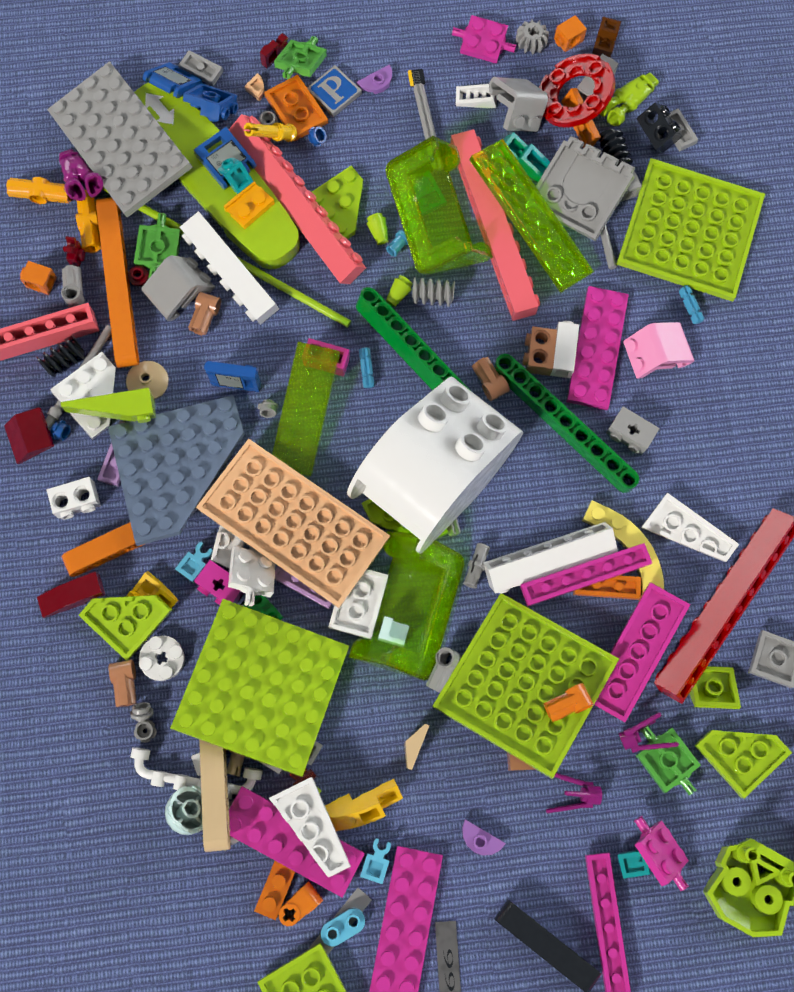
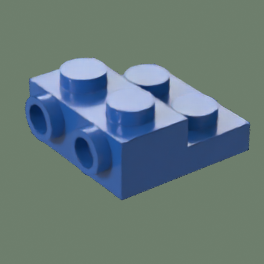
(214, 103)

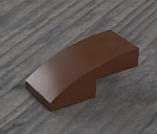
(606, 37)

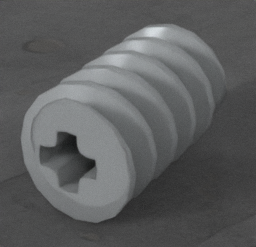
(433, 292)

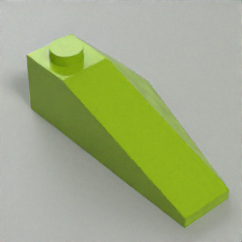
(126, 405)

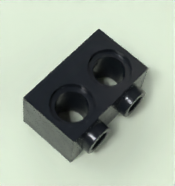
(656, 130)

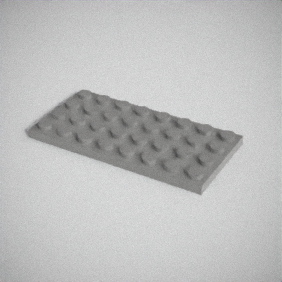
(119, 139)

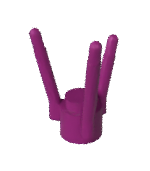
(631, 738)
(588, 794)

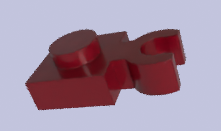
(272, 50)
(74, 251)

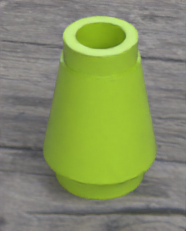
(378, 228)
(399, 289)

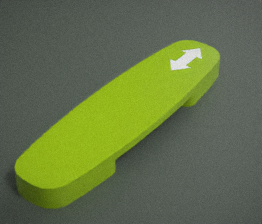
(273, 236)

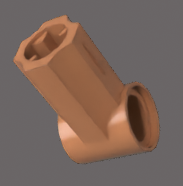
(205, 308)
(492, 383)
(122, 677)

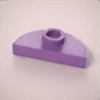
(377, 81)
(479, 840)

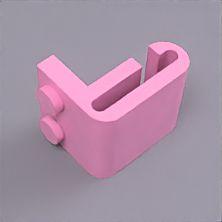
(658, 348)

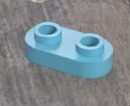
(342, 927)

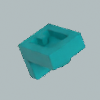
(235, 174)
(633, 864)

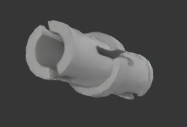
(476, 565)

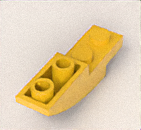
(364, 809)

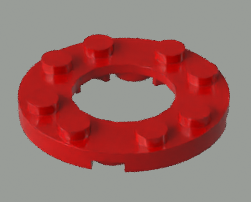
(578, 65)

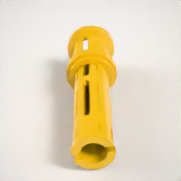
(275, 131)

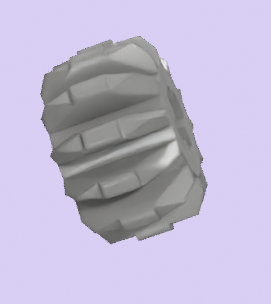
(532, 36)

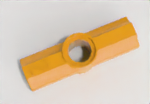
(37, 190)
(88, 224)

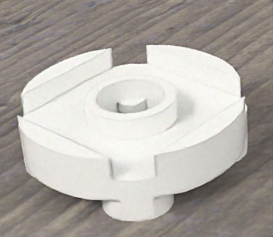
(148, 658)

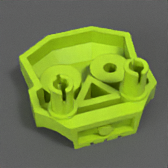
(744, 904)

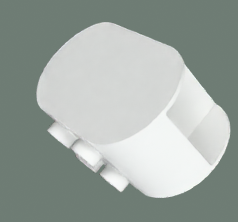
(436, 460)

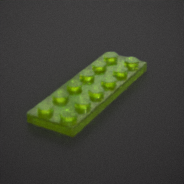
(305, 406)

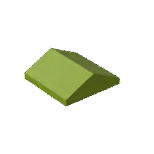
(716, 689)

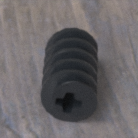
(613, 144)
(62, 356)

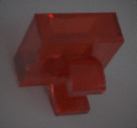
(307, 774)

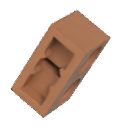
(543, 351)

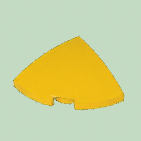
(152, 586)

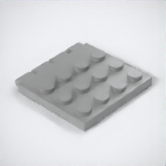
(584, 187)

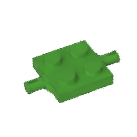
(300, 58)
(156, 244)
(668, 765)

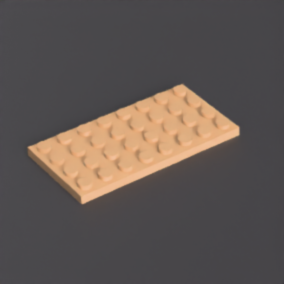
(293, 523)

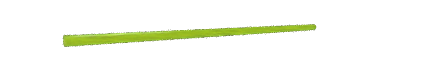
(264, 276)

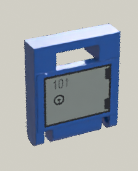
(171, 76)
(229, 149)
(233, 376)

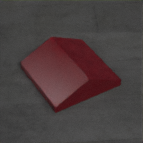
(28, 434)

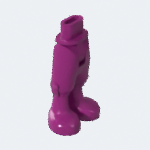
(76, 170)

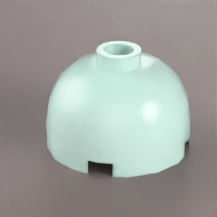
(184, 810)

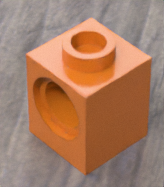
(570, 33)
(38, 277)

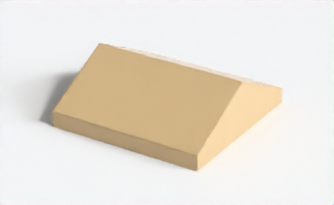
(413, 746)

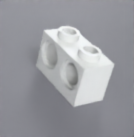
(73, 492)

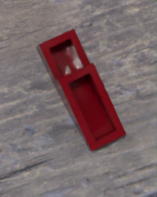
(71, 594)

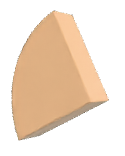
(256, 87)

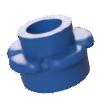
(317, 136)
(60, 430)

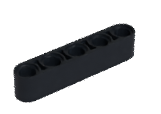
(547, 946)

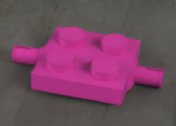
(484, 39)
(661, 853)

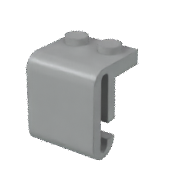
(524, 102)
(176, 285)

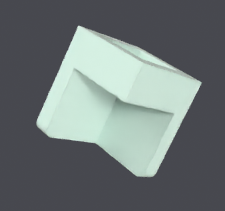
(393, 632)

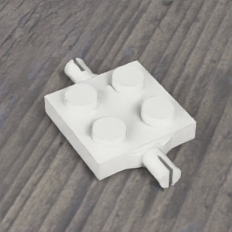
(251, 573)

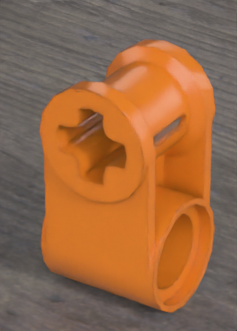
(303, 902)

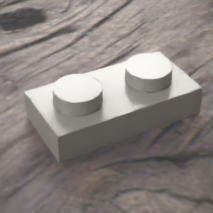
(201, 68)
(688, 136)

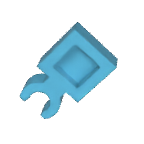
(192, 564)
(375, 865)

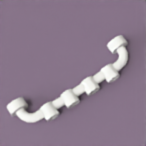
(159, 778)

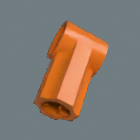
(574, 700)

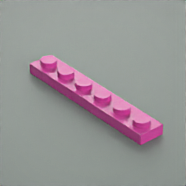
(585, 574)
(607, 923)

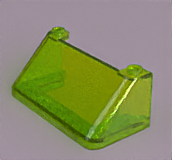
(431, 208)
(417, 595)

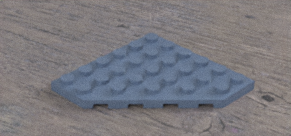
(173, 463)

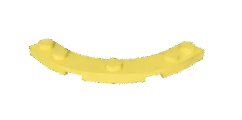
(629, 536)

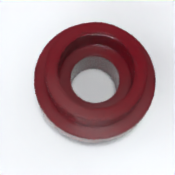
(142, 279)

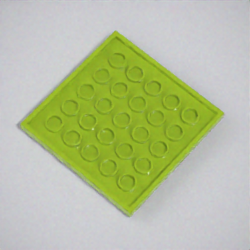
(691, 229)
(511, 672)
(260, 687)

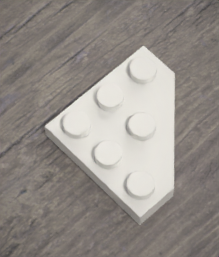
(89, 380)

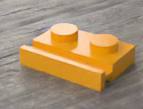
(249, 205)

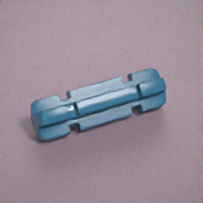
(691, 304)
(366, 367)

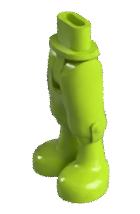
(631, 96)

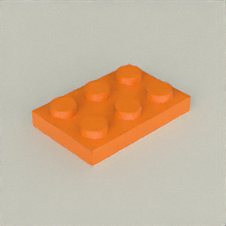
(296, 106)

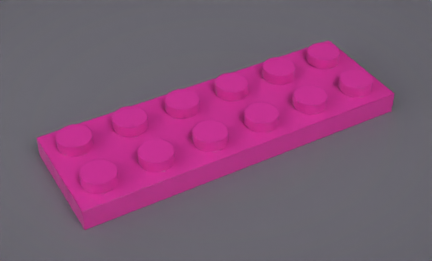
(597, 348)
(641, 649)
(263, 828)
(406, 921)

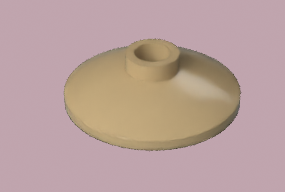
(157, 380)

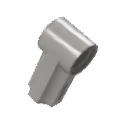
(72, 286)
(442, 670)

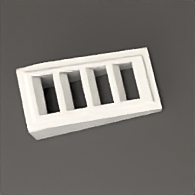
(484, 102)

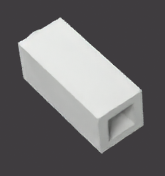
(565, 349)

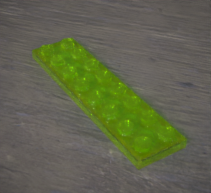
(531, 215)

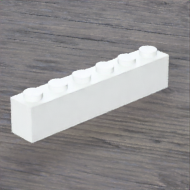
(229, 267)
(550, 557)

